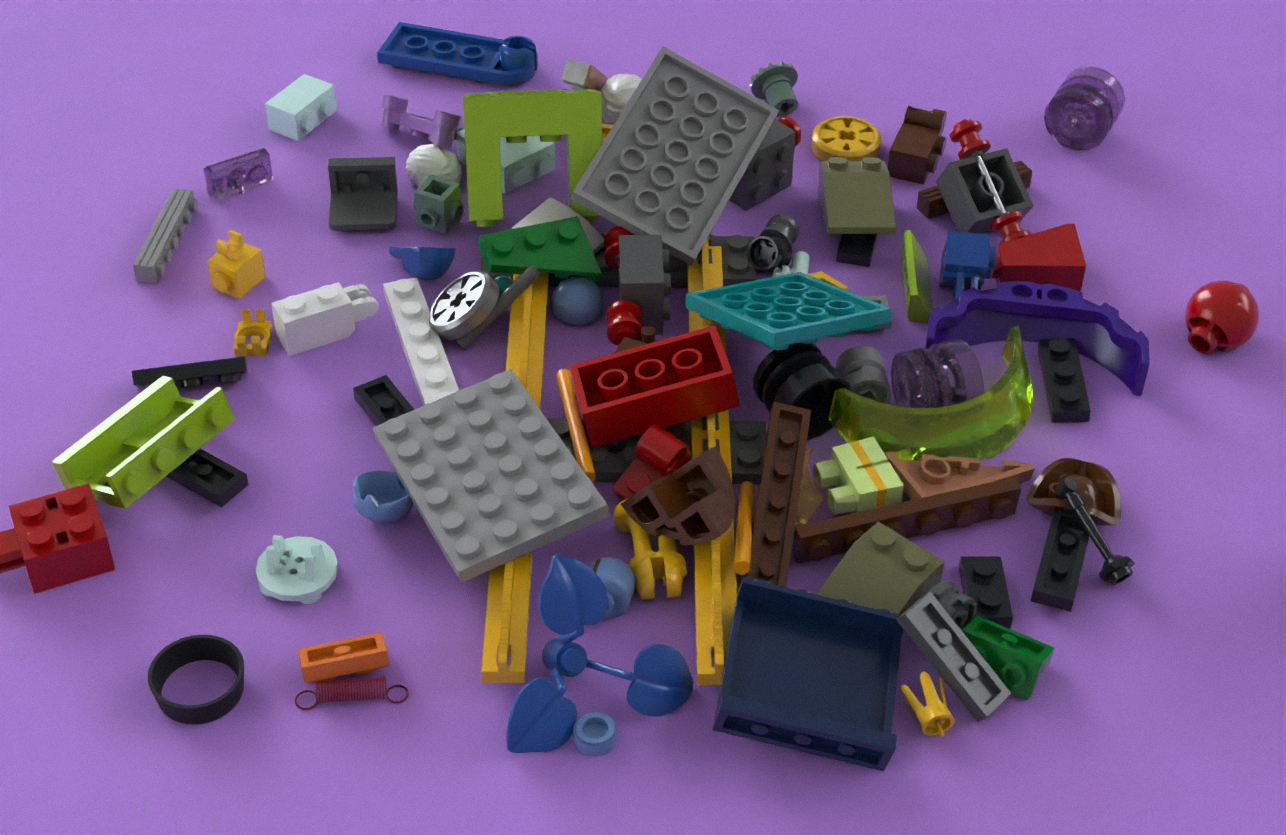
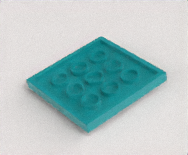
(788, 310)

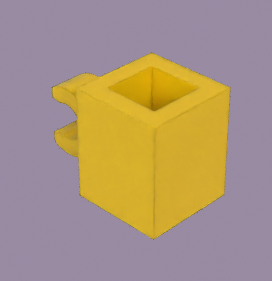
(236, 266)

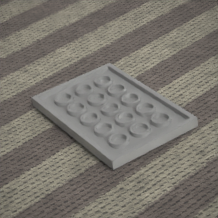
(675, 154)
(489, 474)

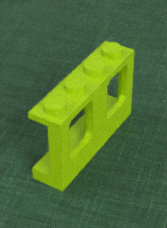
(143, 442)

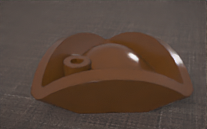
(1093, 483)

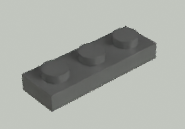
(954, 656)

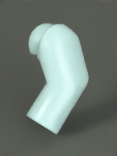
(800, 263)

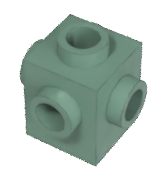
(438, 204)

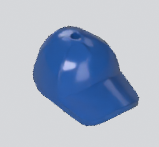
(424, 262)

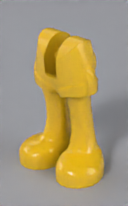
(650, 565)

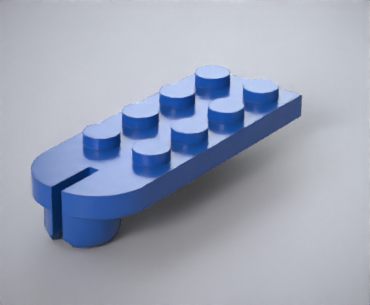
(460, 54)

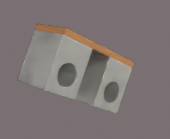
(582, 76)

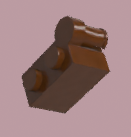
(917, 145)

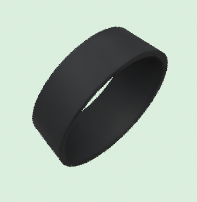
(190, 650)

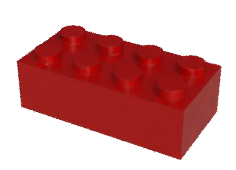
(654, 385)

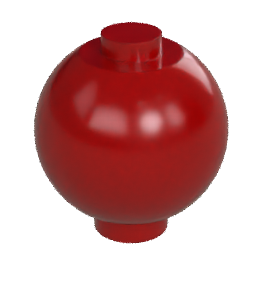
(1221, 316)

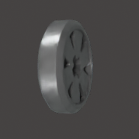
(463, 305)

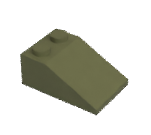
(856, 196)
(883, 572)

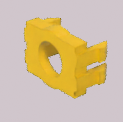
(248, 327)

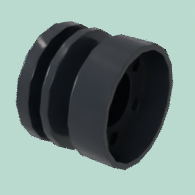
(800, 379)

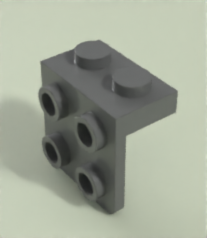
(363, 193)

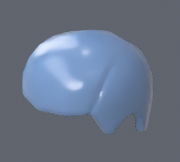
(577, 301)
(381, 496)

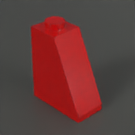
(1042, 258)

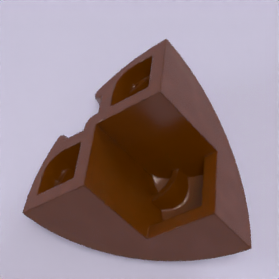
(689, 504)

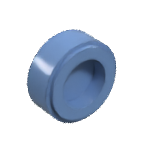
(595, 733)

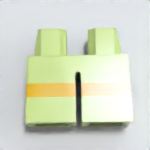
(860, 476)

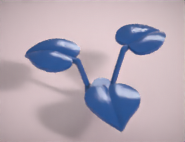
(567, 602)

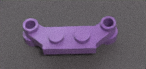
(439, 130)

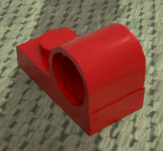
(656, 457)

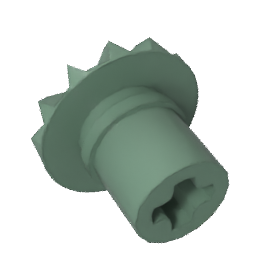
(776, 86)

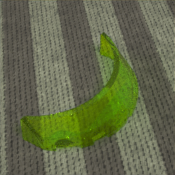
(965, 429)

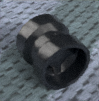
(762, 250)

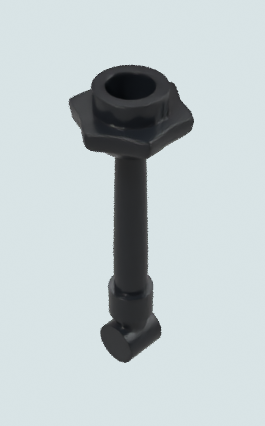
(1115, 567)

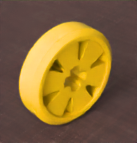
(845, 138)

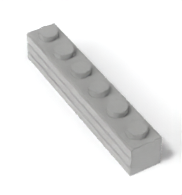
(165, 236)

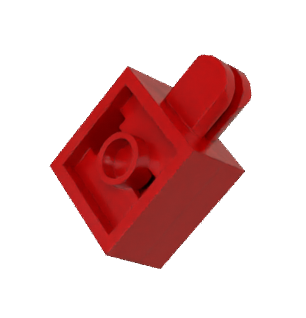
(57, 539)

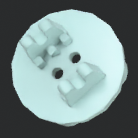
(289, 580)

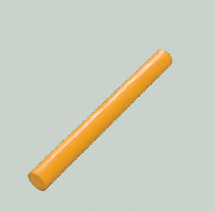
(575, 423)
(744, 528)

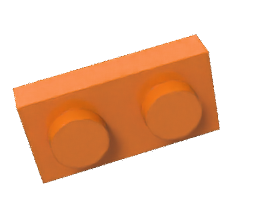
(343, 657)

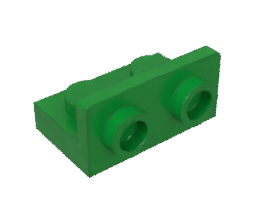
(1010, 654)

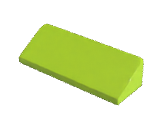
(915, 280)

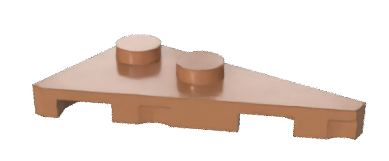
(940, 475)

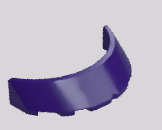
(1045, 313)

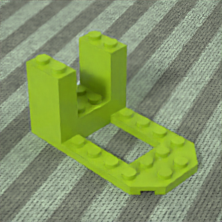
(522, 115)

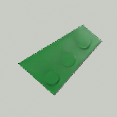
(550, 247)

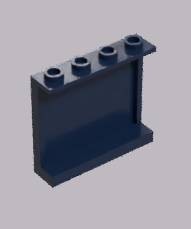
(810, 674)

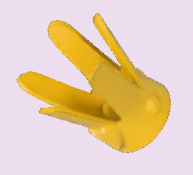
(934, 717)

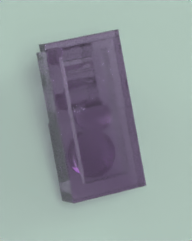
(238, 174)

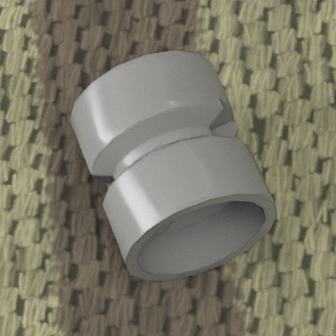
(865, 373)

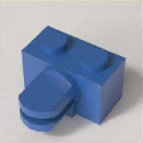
(966, 261)

